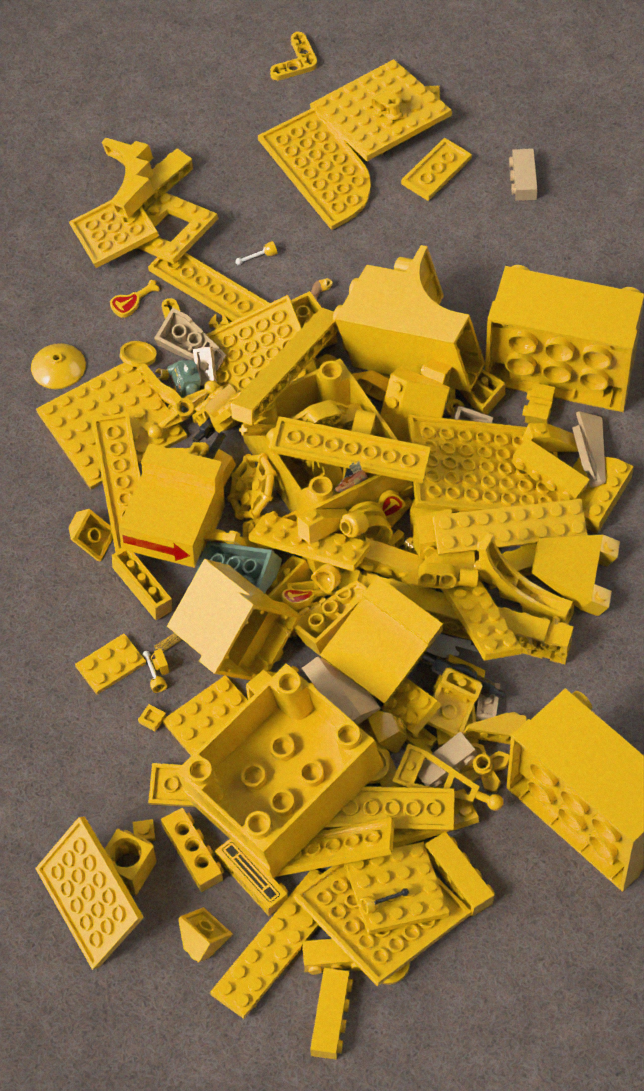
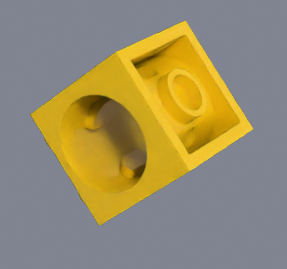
(126, 843)

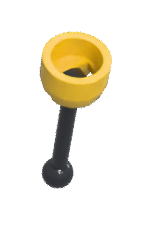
(369, 903)

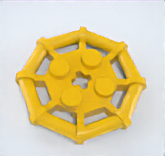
(251, 485)

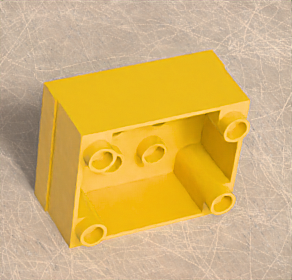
(564, 336)
(292, 483)
(280, 770)
(583, 784)

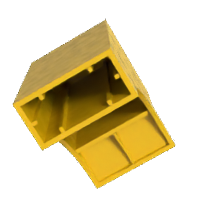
(398, 321)

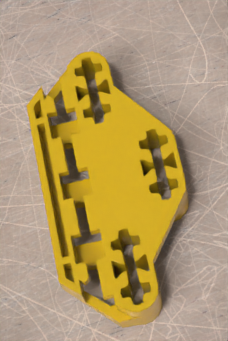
(326, 413)

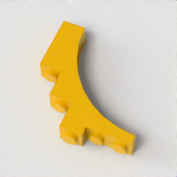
(138, 171)
(515, 587)

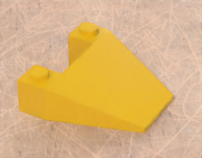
(571, 568)

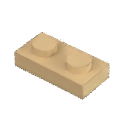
(205, 364)
(487, 706)

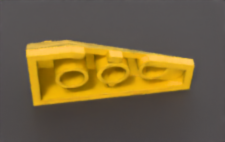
(324, 619)

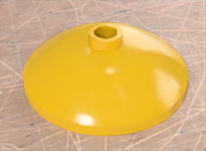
(60, 372)

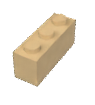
(523, 174)
(454, 753)

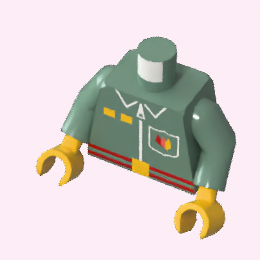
(183, 377)

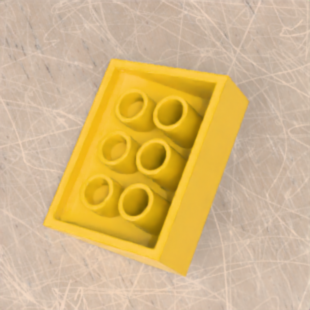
(411, 395)
(600, 500)

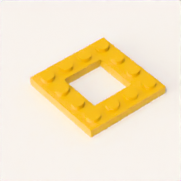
(199, 219)

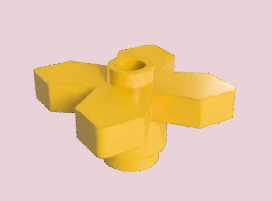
(488, 776)

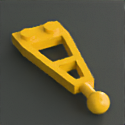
(411, 765)

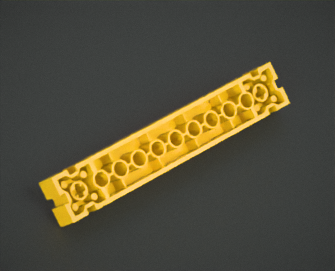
(535, 634)

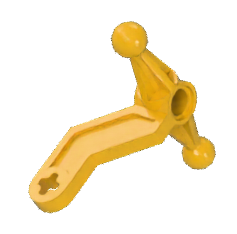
(170, 396)

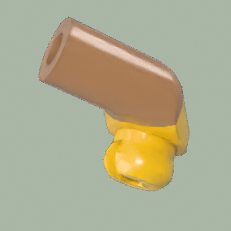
(321, 286)

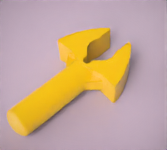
(213, 323)

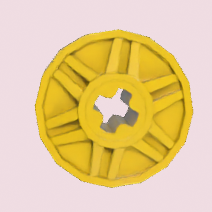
(379, 527)

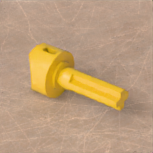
(327, 577)

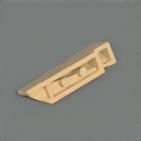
(591, 446)

